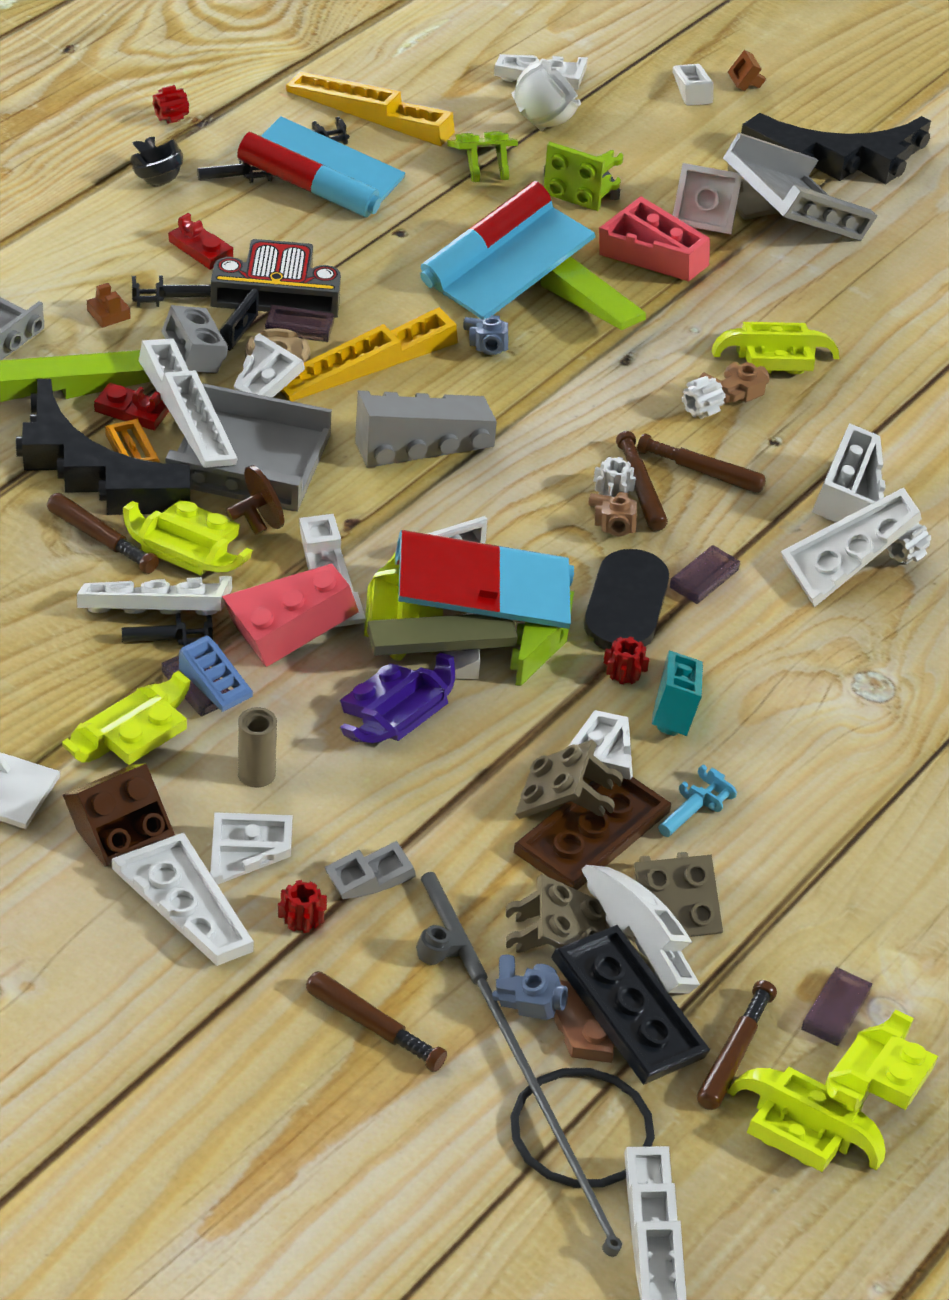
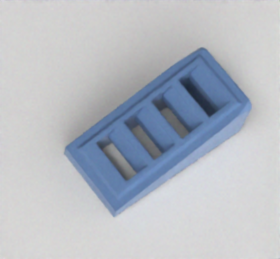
(204, 654)

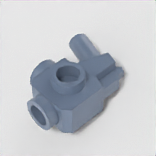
(487, 334)
(534, 994)

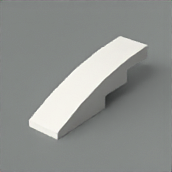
(654, 1224)

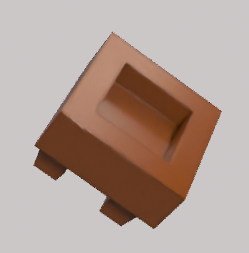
(746, 71)
(107, 306)

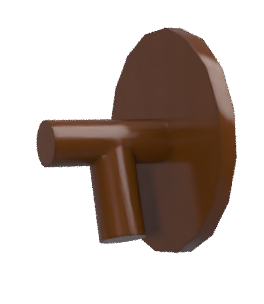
(261, 498)

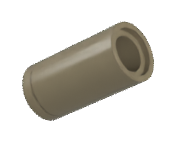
(257, 747)

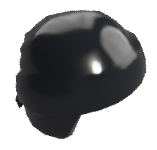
(157, 164)

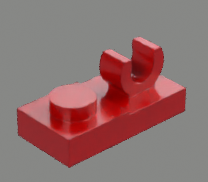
(198, 242)
(130, 405)

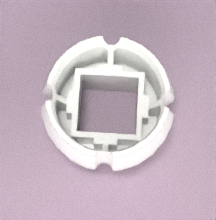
(545, 95)

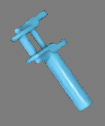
(697, 798)

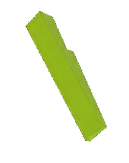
(592, 294)
(71, 373)

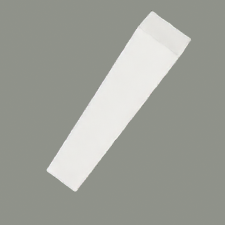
(187, 402)

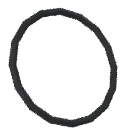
(594, 1183)

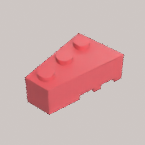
(655, 241)
(290, 611)

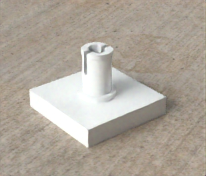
(707, 198)

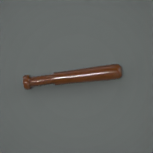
(715, 468)
(645, 491)

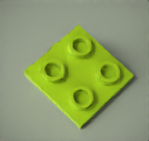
(494, 138)
(578, 175)

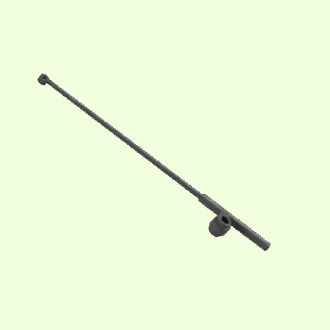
(436, 945)

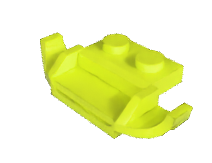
(776, 345)
(187, 537)
(384, 604)
(133, 724)
(881, 1065)
(805, 1120)

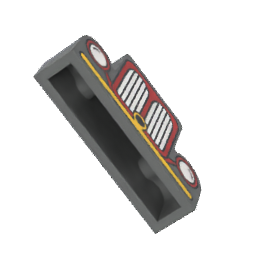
(281, 274)

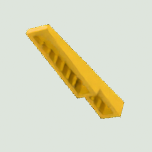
(375, 105)
(373, 353)

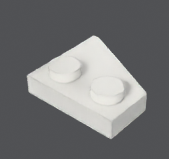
(268, 368)
(612, 740)
(248, 843)

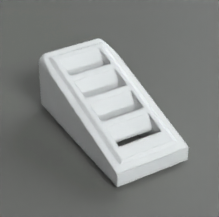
(693, 84)

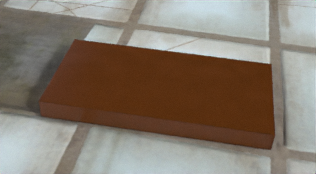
(580, 838)

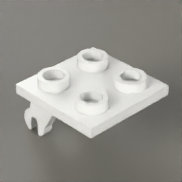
(23, 789)

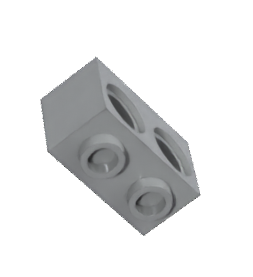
(196, 338)

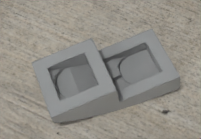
(367, 875)

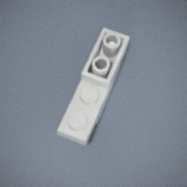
(649, 920)

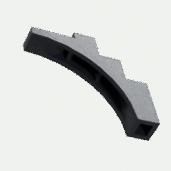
(840, 154)
(86, 466)

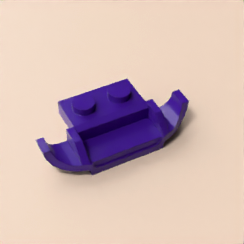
(398, 700)

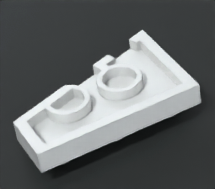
(511, 66)

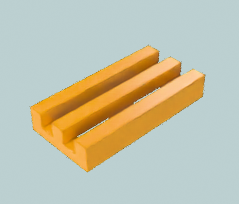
(122, 427)

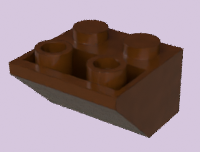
(119, 813)

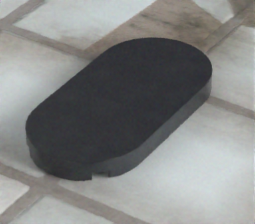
(627, 597)

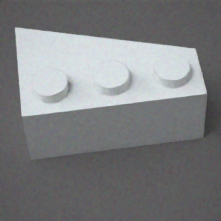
(853, 476)

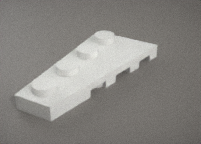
(844, 548)
(155, 594)
(186, 895)

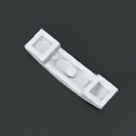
(322, 547)

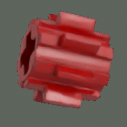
(170, 104)
(626, 660)
(302, 906)

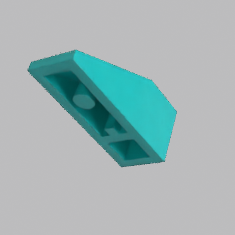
(678, 694)

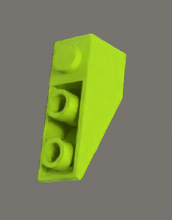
(537, 646)

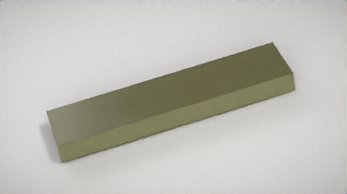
(440, 634)

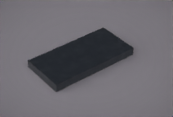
(630, 1004)

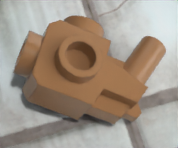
(743, 382)
(614, 514)

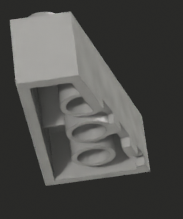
(420, 427)

